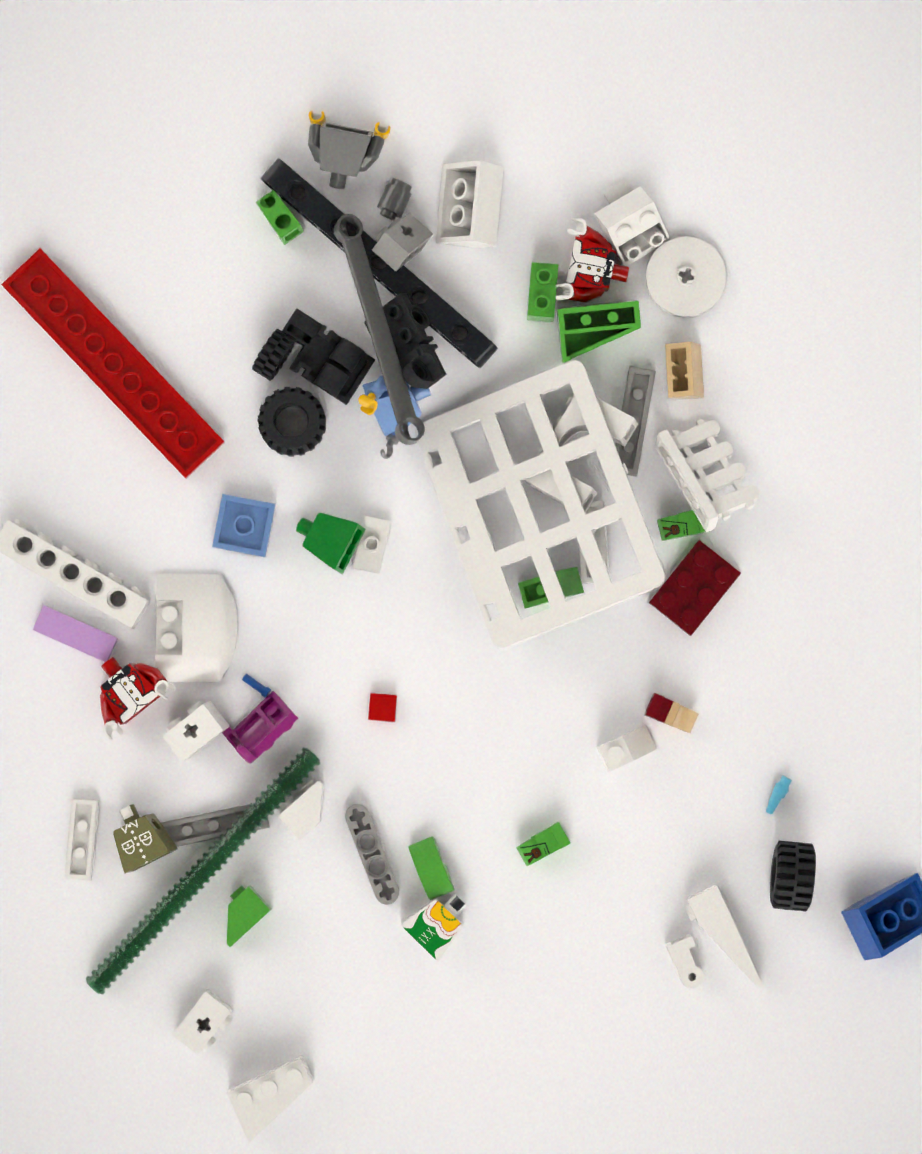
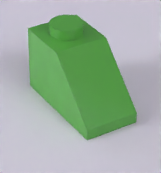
(534, 594)
(244, 912)

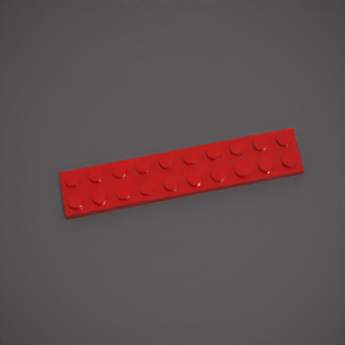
(113, 363)

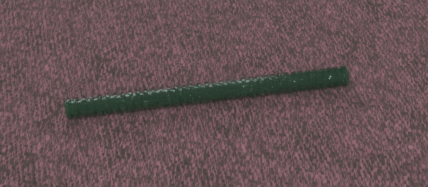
(202, 871)

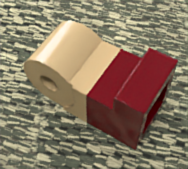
(671, 713)

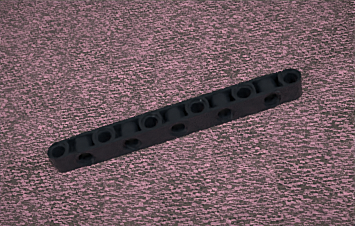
(324, 214)

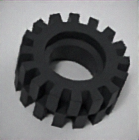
(273, 354)

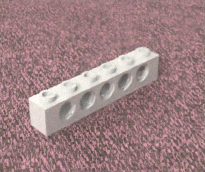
(128, 613)

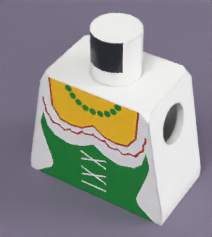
(436, 925)

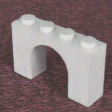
(571, 423)

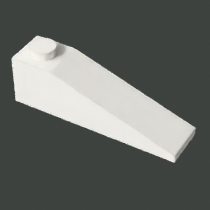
(715, 919)

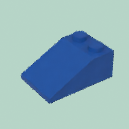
(886, 918)

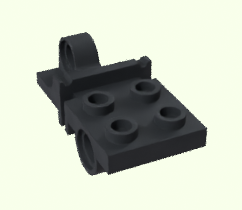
(416, 356)
(328, 359)

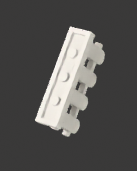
(697, 490)

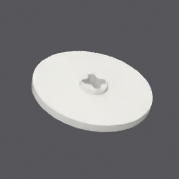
(704, 266)

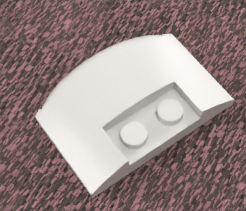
(194, 627)

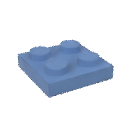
(243, 525)

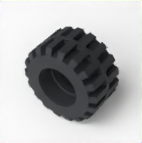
(287, 398)
(792, 875)

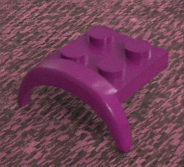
(261, 728)

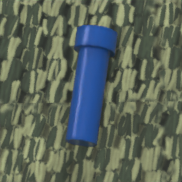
(256, 685)

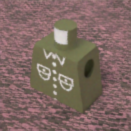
(141, 840)

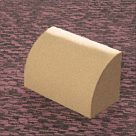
(684, 370)

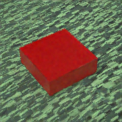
(382, 707)

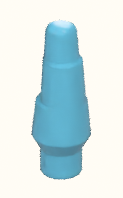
(780, 790)

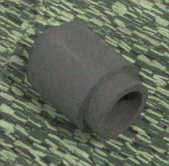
(394, 199)

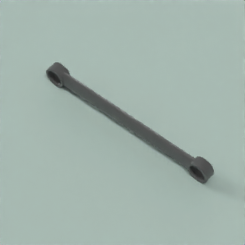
(378, 329)

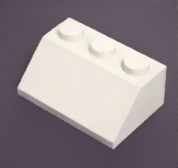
(469, 204)

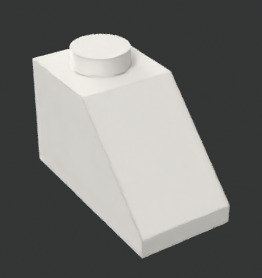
(626, 748)

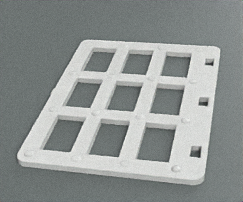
(461, 508)

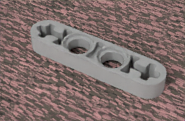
(369, 855)

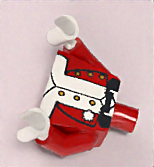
(590, 265)
(129, 692)

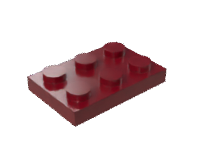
(694, 588)

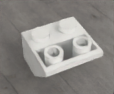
(632, 226)

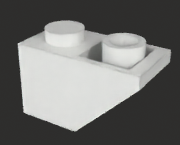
(304, 812)

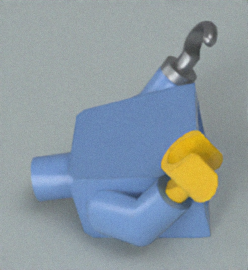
(378, 402)

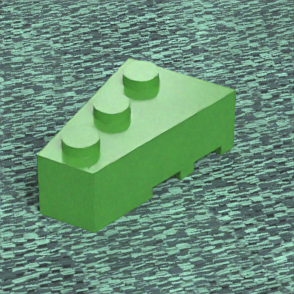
(594, 325)

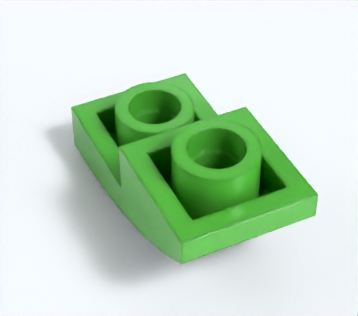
(430, 868)

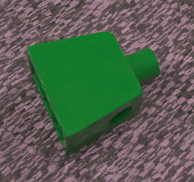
(331, 539)

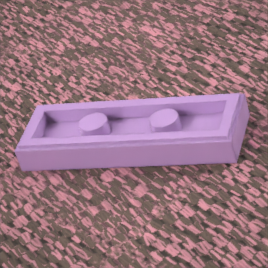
(75, 633)

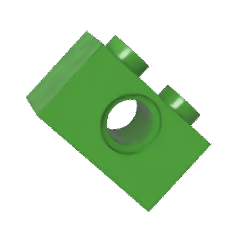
(542, 292)

